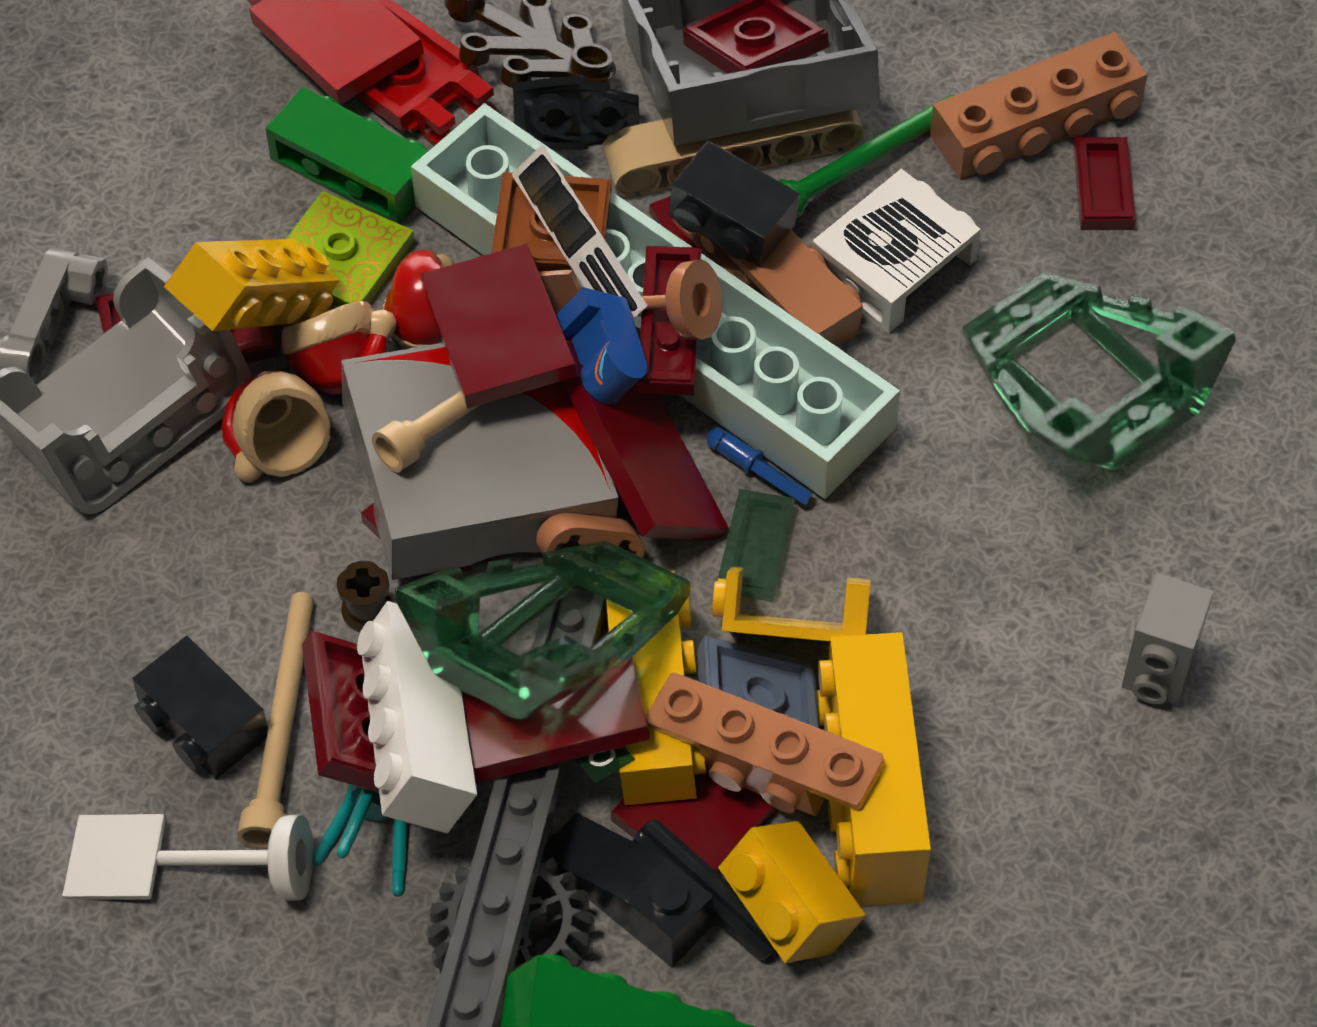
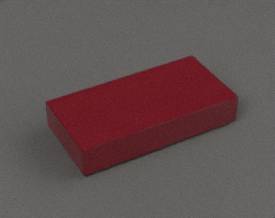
(1104, 183)

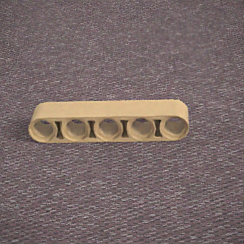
(648, 161)

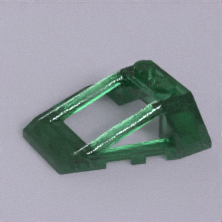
(1188, 353)
(446, 611)

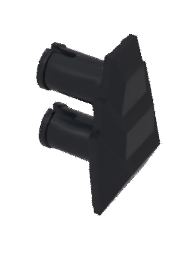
(572, 111)

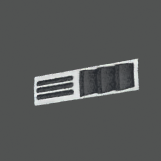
(574, 229)

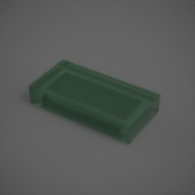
(758, 541)

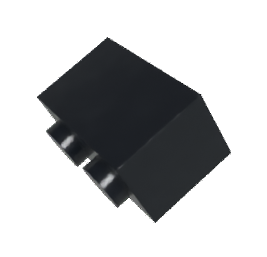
(733, 204)
(199, 708)

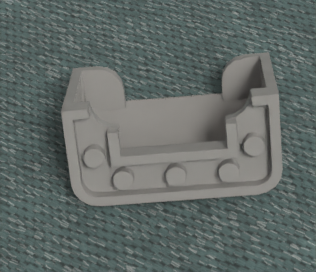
(125, 396)

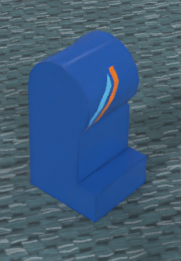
(604, 343)

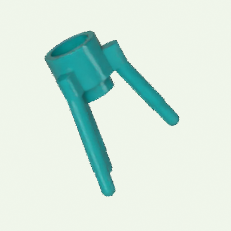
(358, 805)

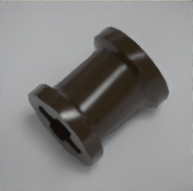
(358, 581)

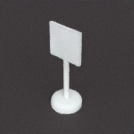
(121, 852)

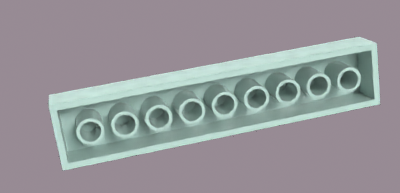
(755, 374)

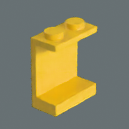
(727, 605)

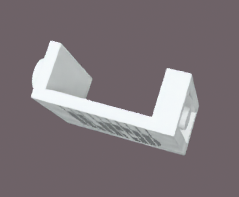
(896, 244)

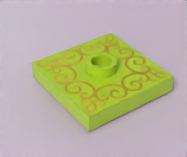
(356, 242)

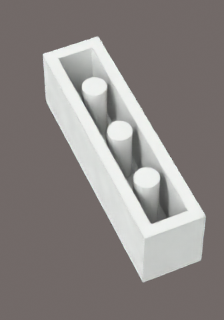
(415, 728)

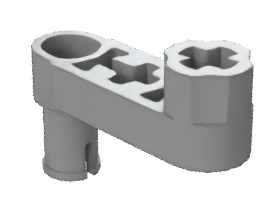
(59, 280)

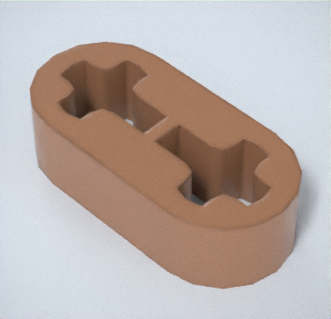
(587, 530)

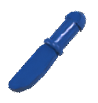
(752, 461)

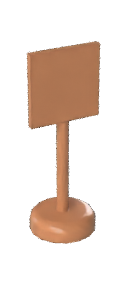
(690, 300)

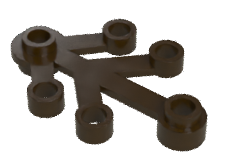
(538, 39)

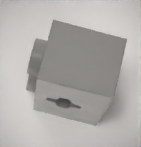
(1166, 640)

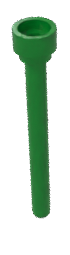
(860, 157)

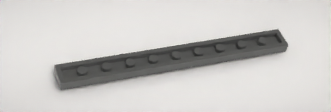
(507, 858)

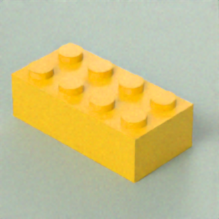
(869, 702)

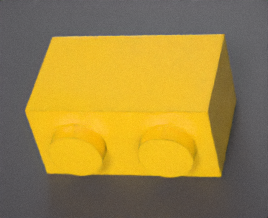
(791, 891)

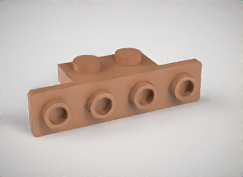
(765, 750)

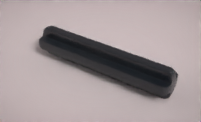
(726, 904)

